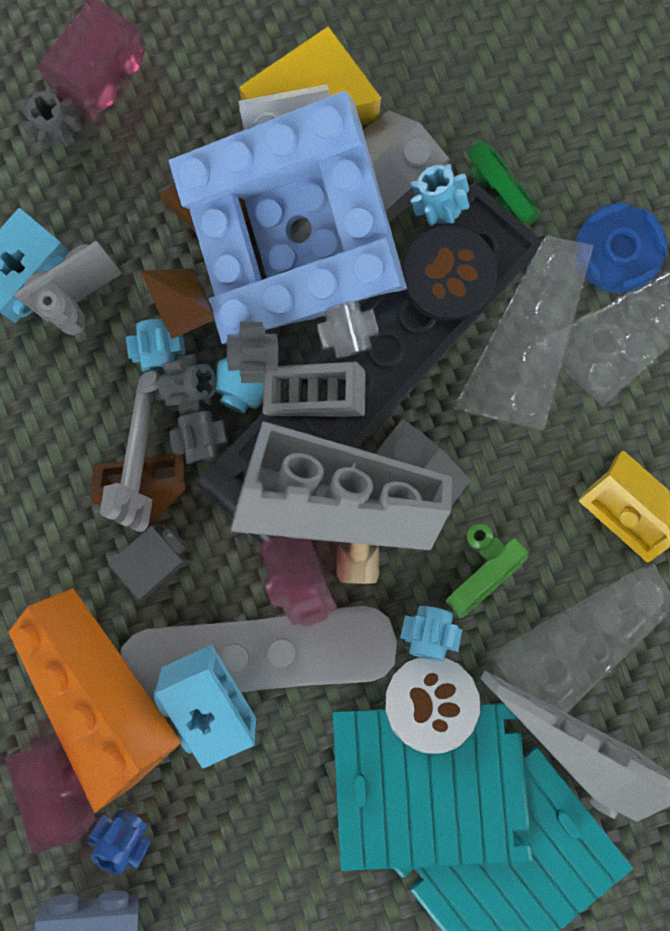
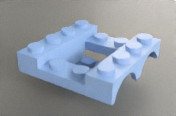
(288, 170)

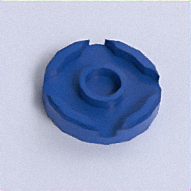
(625, 249)

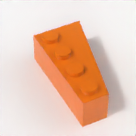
(91, 698)

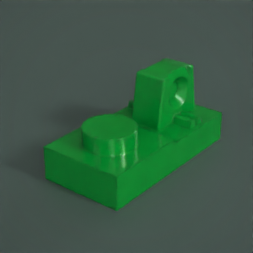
(493, 172)

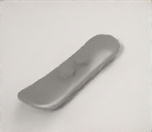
(274, 653)

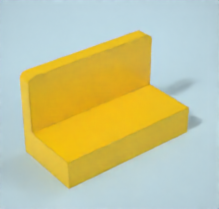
(632, 506)

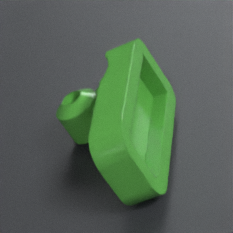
(499, 565)

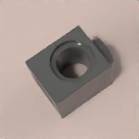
(150, 560)

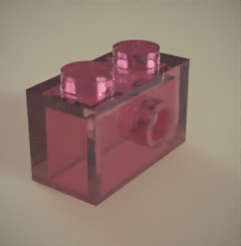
(93, 58)
(297, 580)
(48, 794)

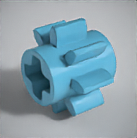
(440, 194)
(153, 345)
(431, 633)

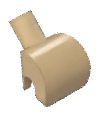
(358, 563)

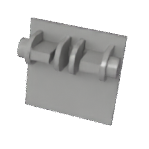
(57, 291)

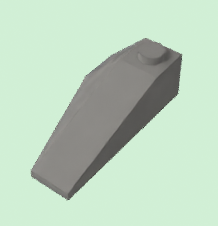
(399, 155)
(608, 769)

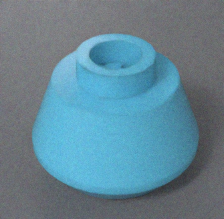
(235, 394)

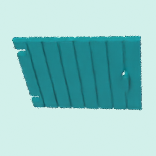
(429, 805)
(568, 871)

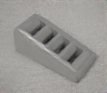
(334, 407)

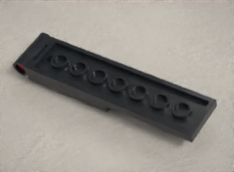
(399, 357)

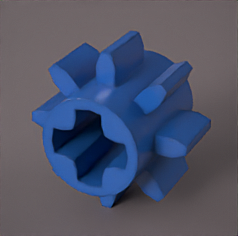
(118, 842)

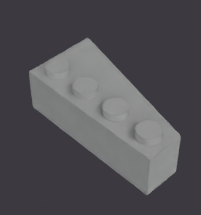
(339, 494)

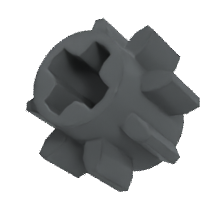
(50, 106)
(252, 352)
(187, 384)
(198, 437)

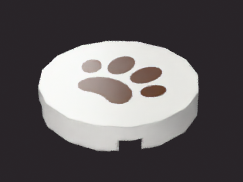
(432, 705)

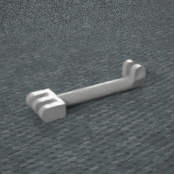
(123, 500)

